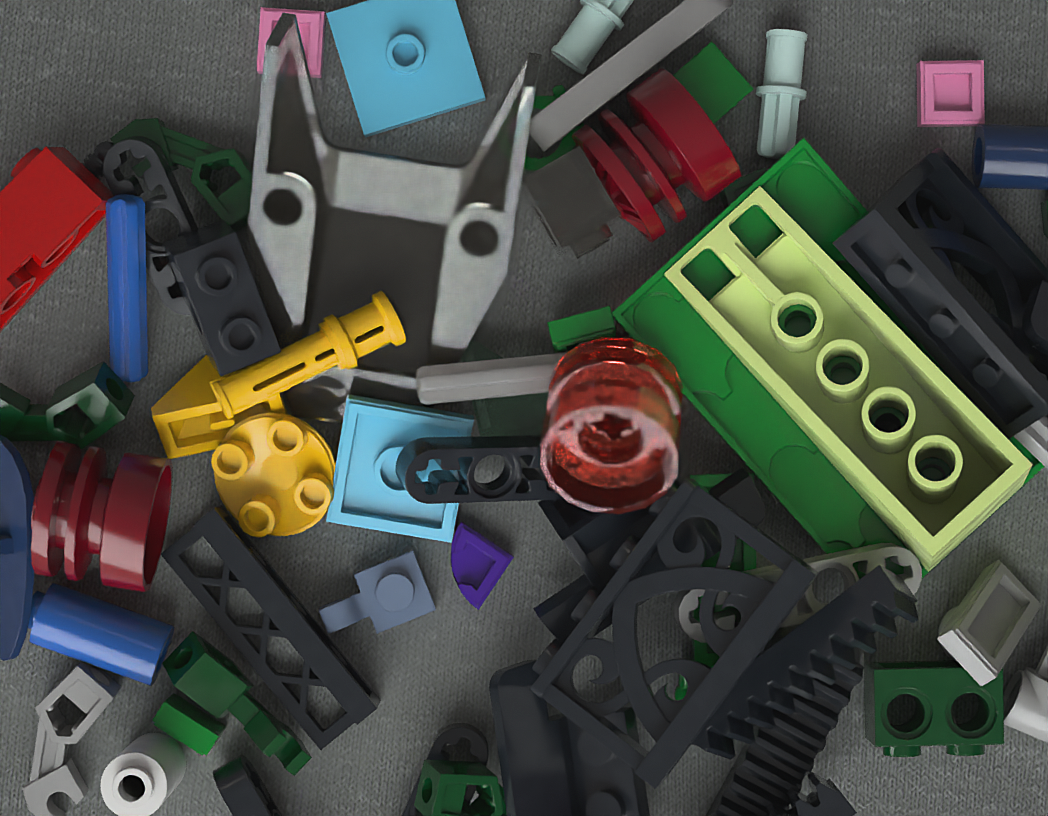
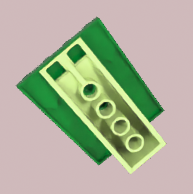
(805, 362)

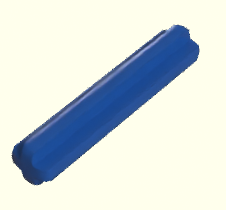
(127, 287)

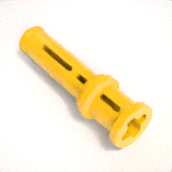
(337, 343)

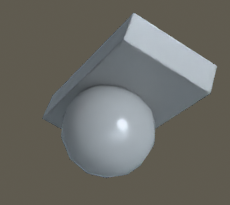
(987, 623)

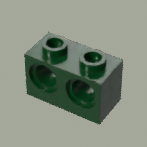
(934, 690)

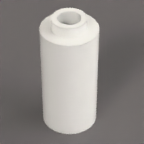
(143, 775)

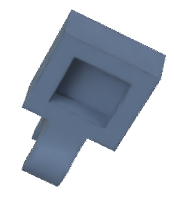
(388, 594)

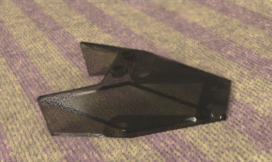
(359, 222)

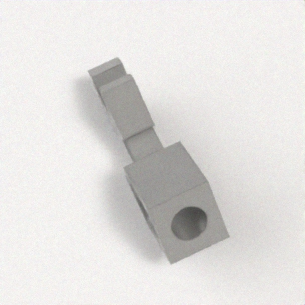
(51, 770)

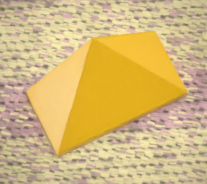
(191, 417)

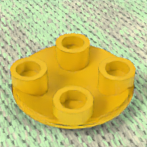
(274, 474)

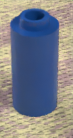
(99, 633)

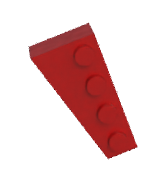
(43, 221)

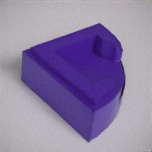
(476, 563)

